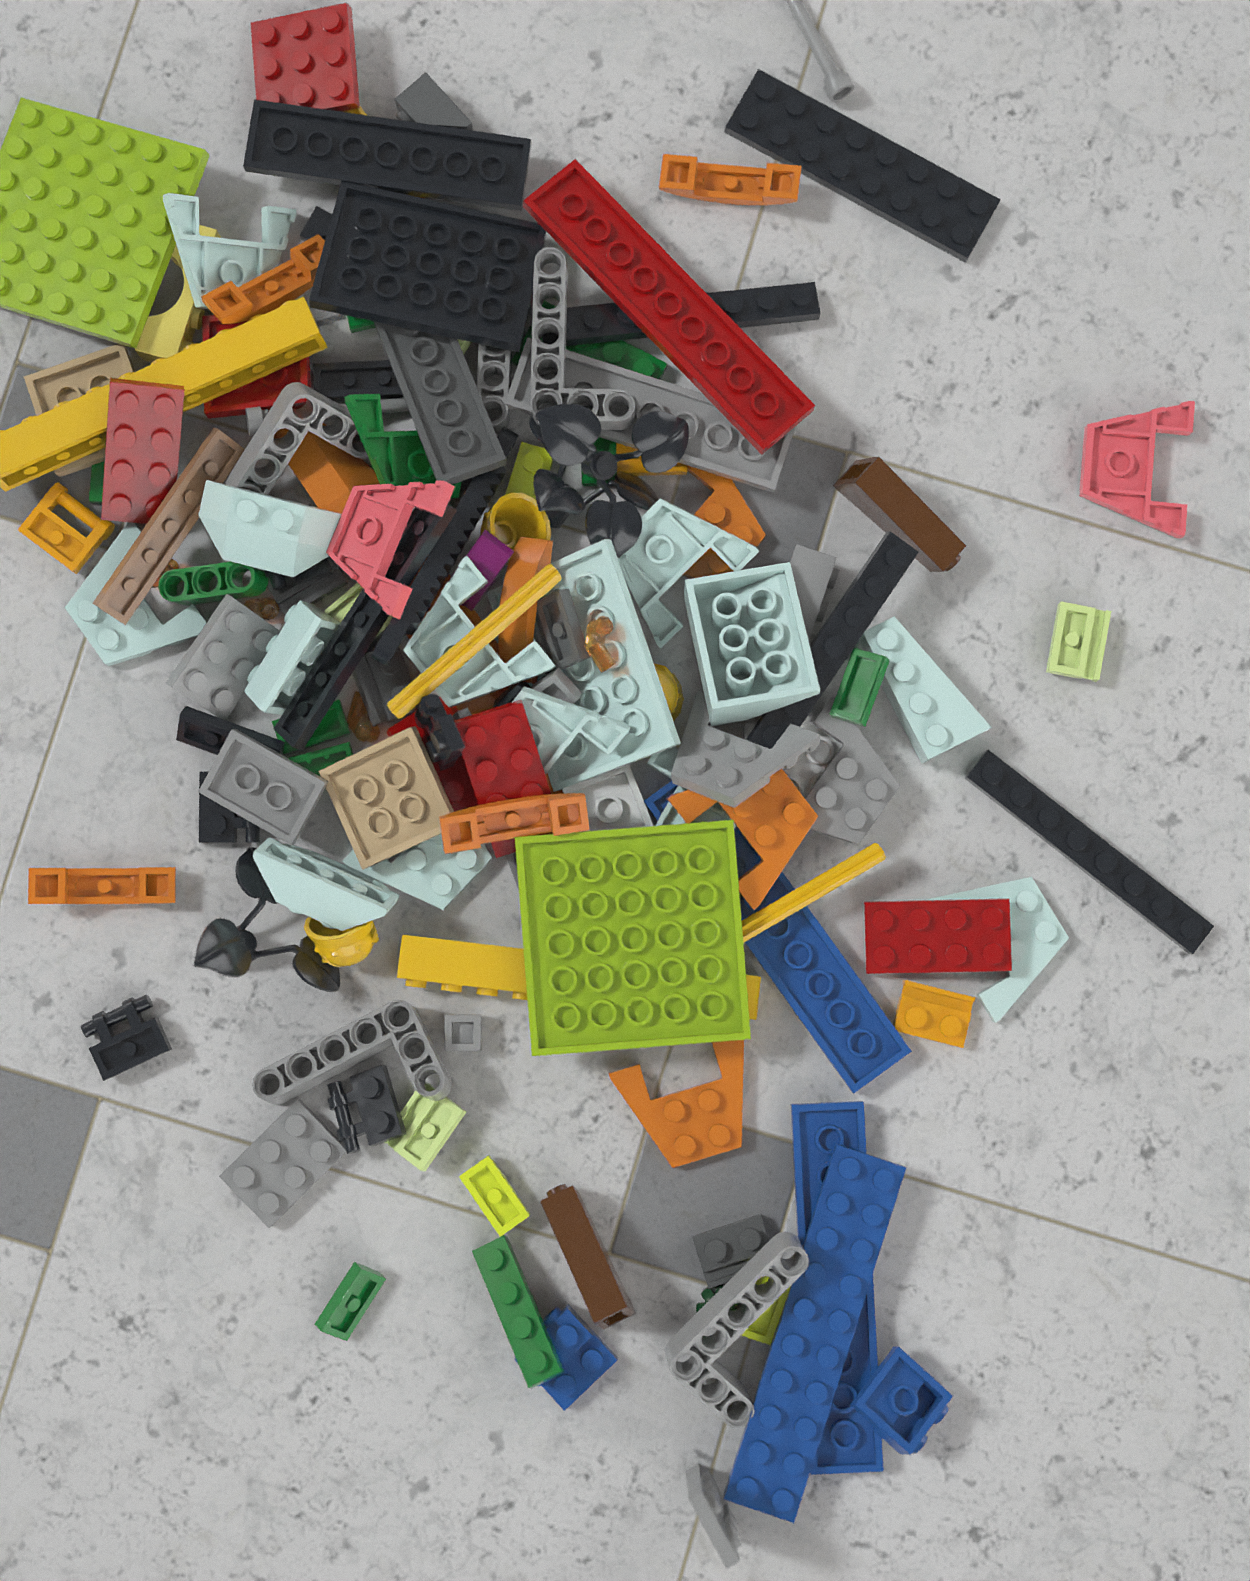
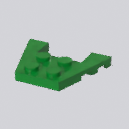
(393, 454)

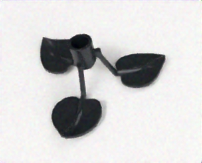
(568, 439)
(560, 499)
(231, 948)

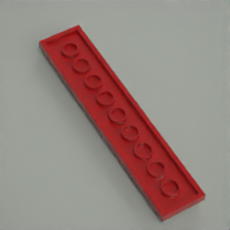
(668, 306)

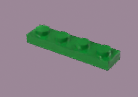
(518, 1312)

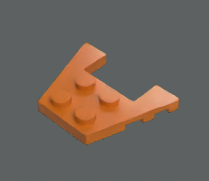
(727, 511)
(771, 822)
(696, 1119)

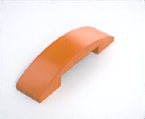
(729, 183)
(270, 289)
(527, 560)
(513, 818)
(102, 885)

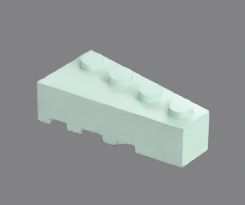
(921, 694)

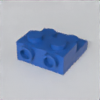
(580, 1353)
(902, 1402)

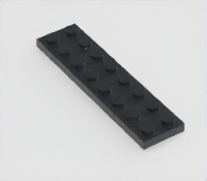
(387, 154)
(862, 165)

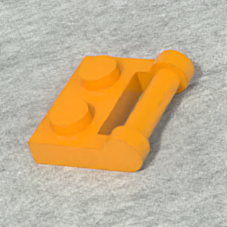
(60, 538)

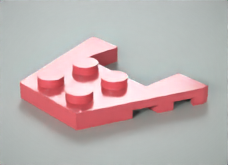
(1120, 465)
(372, 530)

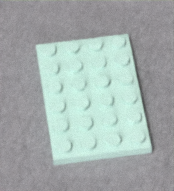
(624, 691)

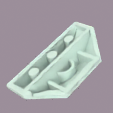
(266, 529)
(321, 886)

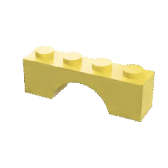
(176, 327)

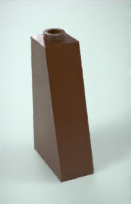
(896, 508)
(587, 1257)

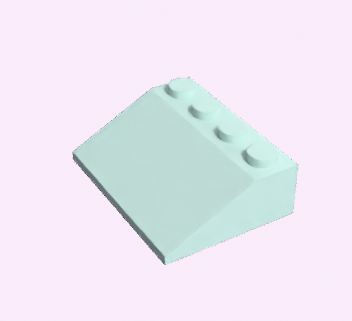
(750, 642)

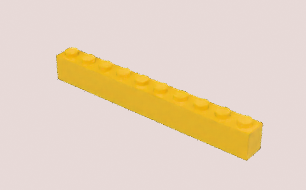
(203, 368)
(484, 967)

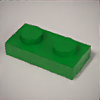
(350, 1301)

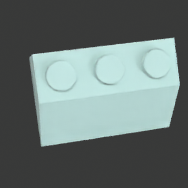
(290, 657)

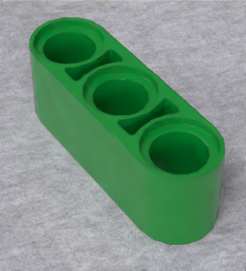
(198, 579)

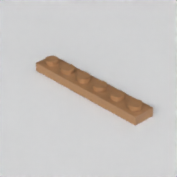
(167, 527)

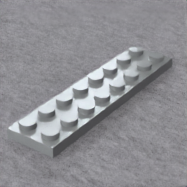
(712, 442)

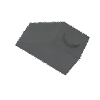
(429, 104)

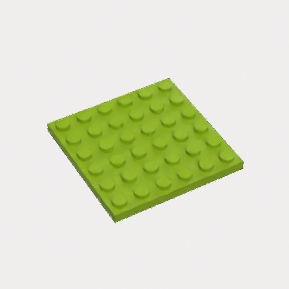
(87, 219)
(632, 938)

